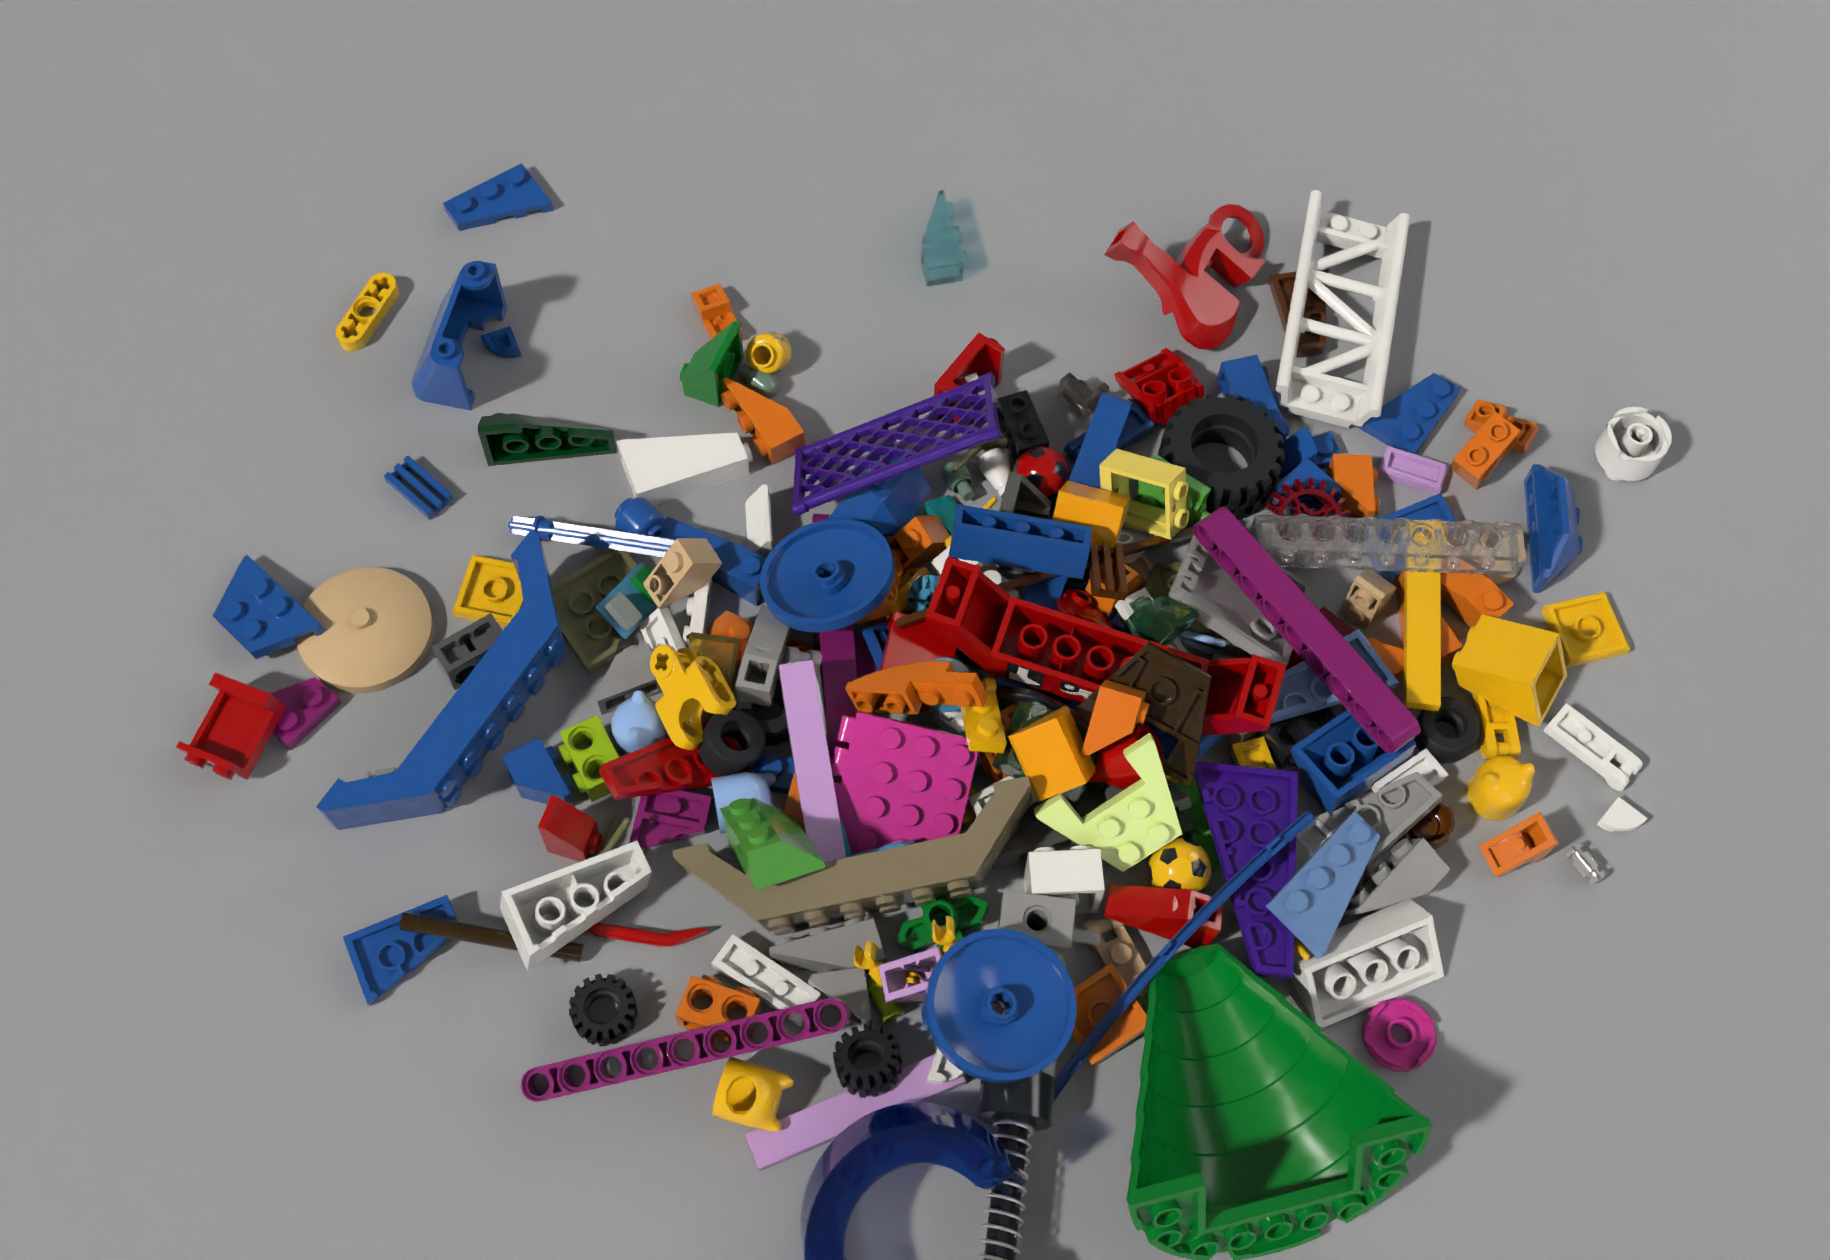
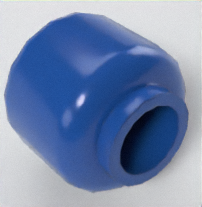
(639, 517)

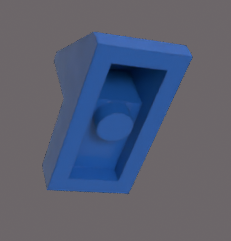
(1303, 446)

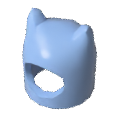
(636, 724)
(740, 786)

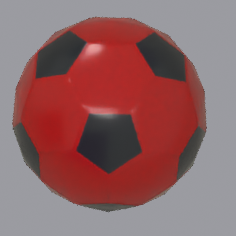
(1044, 469)

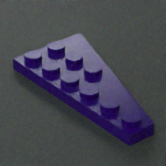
(1244, 814)

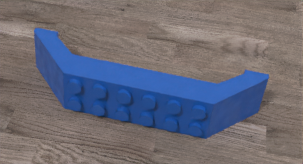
(472, 718)

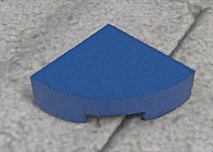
(501, 343)

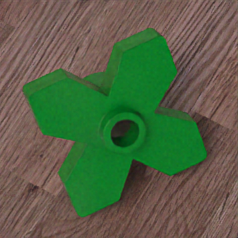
(967, 914)

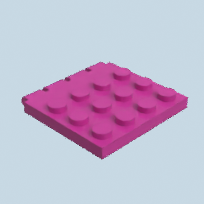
(900, 781)

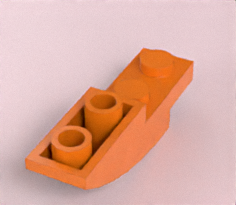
(909, 686)

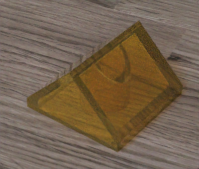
(723, 651)

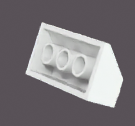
(1369, 963)

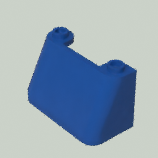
(468, 304)

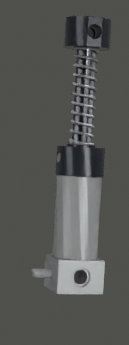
(1024, 1104)

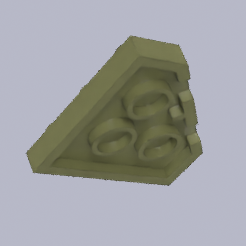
(577, 596)

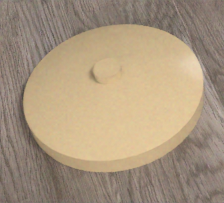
(373, 627)

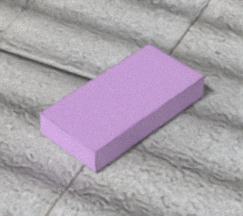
(1412, 470)

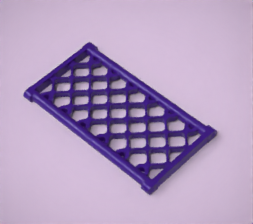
(910, 458)

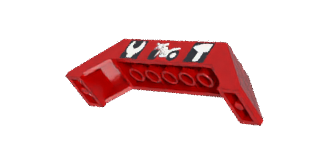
(1077, 656)

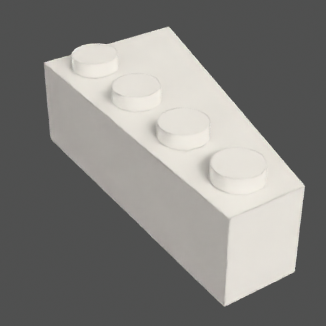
(571, 900)

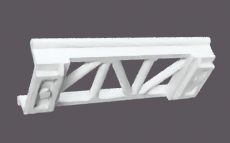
(1309, 389)

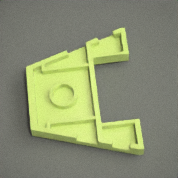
(1127, 824)

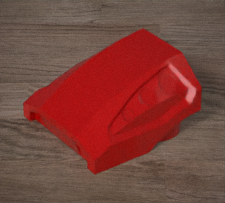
(1160, 385)

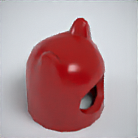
(1114, 767)

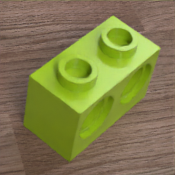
(590, 759)

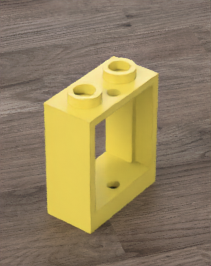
(1161, 522)

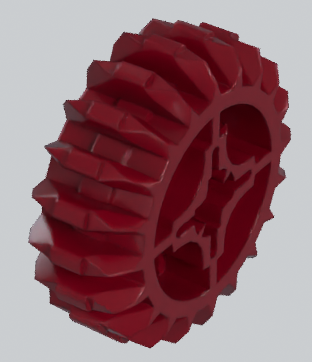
(1330, 507)

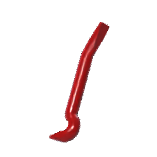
(646, 936)

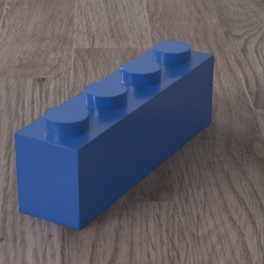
(1020, 541)

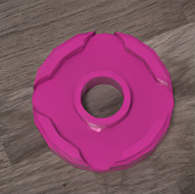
(1388, 1052)

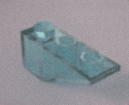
(940, 249)

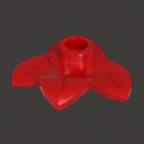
(1078, 604)

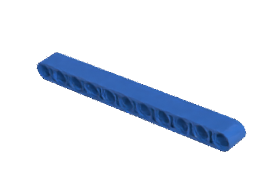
(1100, 441)

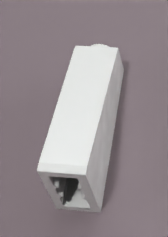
(682, 465)

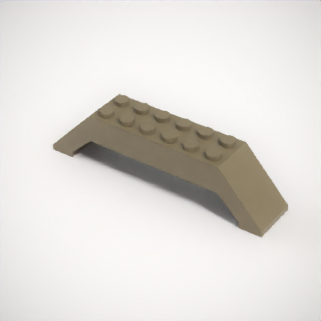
(872, 879)

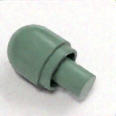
(759, 381)
(958, 481)

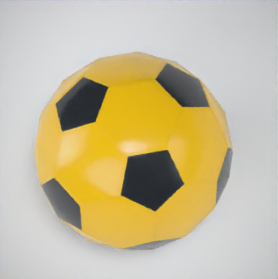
(1180, 866)

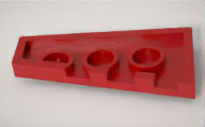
(658, 770)

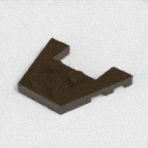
(1176, 700)

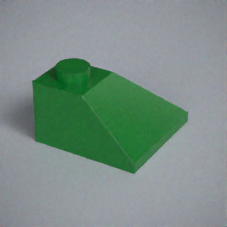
(713, 363)

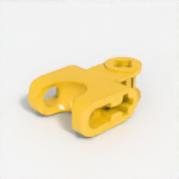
(688, 687)

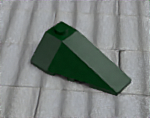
(530, 439)

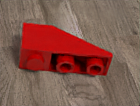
(1161, 911)

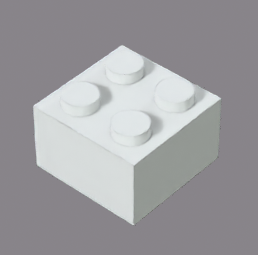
(1067, 874)

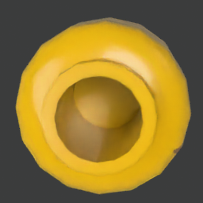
(768, 352)

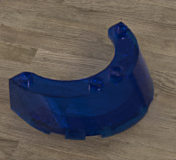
(885, 1142)

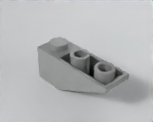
(761, 659)
(1407, 874)
(826, 948)

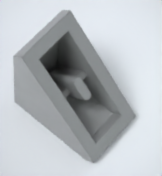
(848, 986)

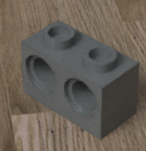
(465, 648)

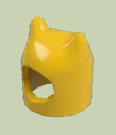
(1500, 787)
(750, 1095)

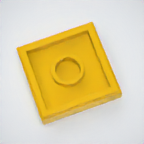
(489, 588)
(1586, 629)

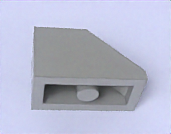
(626, 674)

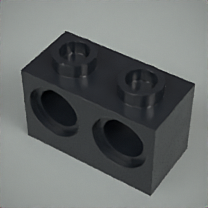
(1020, 424)
(1296, 730)

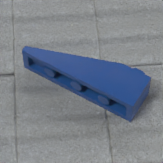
(739, 567)

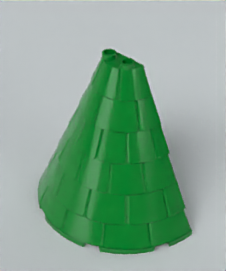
(1253, 1118)

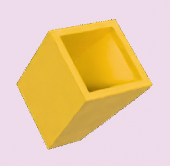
(1512, 667)

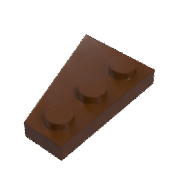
(1315, 309)

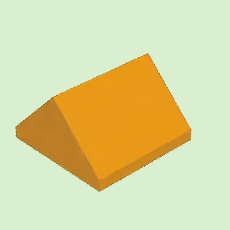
(1093, 507)
(1052, 754)

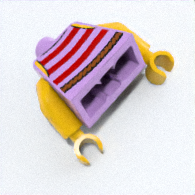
(906, 977)

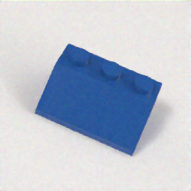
(1344, 761)

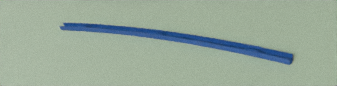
(1174, 944)

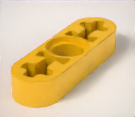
(367, 325)

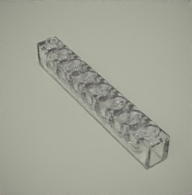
(1501, 555)

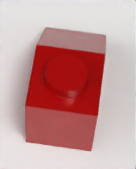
(569, 831)

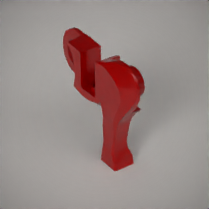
(1198, 302)

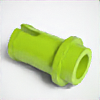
(888, 1010)

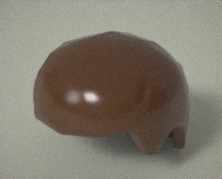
(1434, 827)

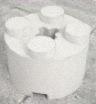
(1632, 444)

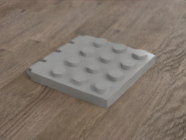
(1226, 608)

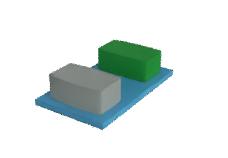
(628, 602)

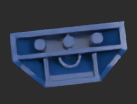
(888, 503)
(1551, 525)

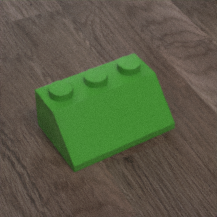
(768, 843)

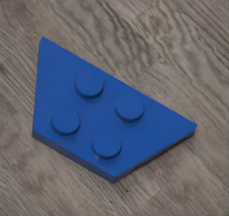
(262, 612)

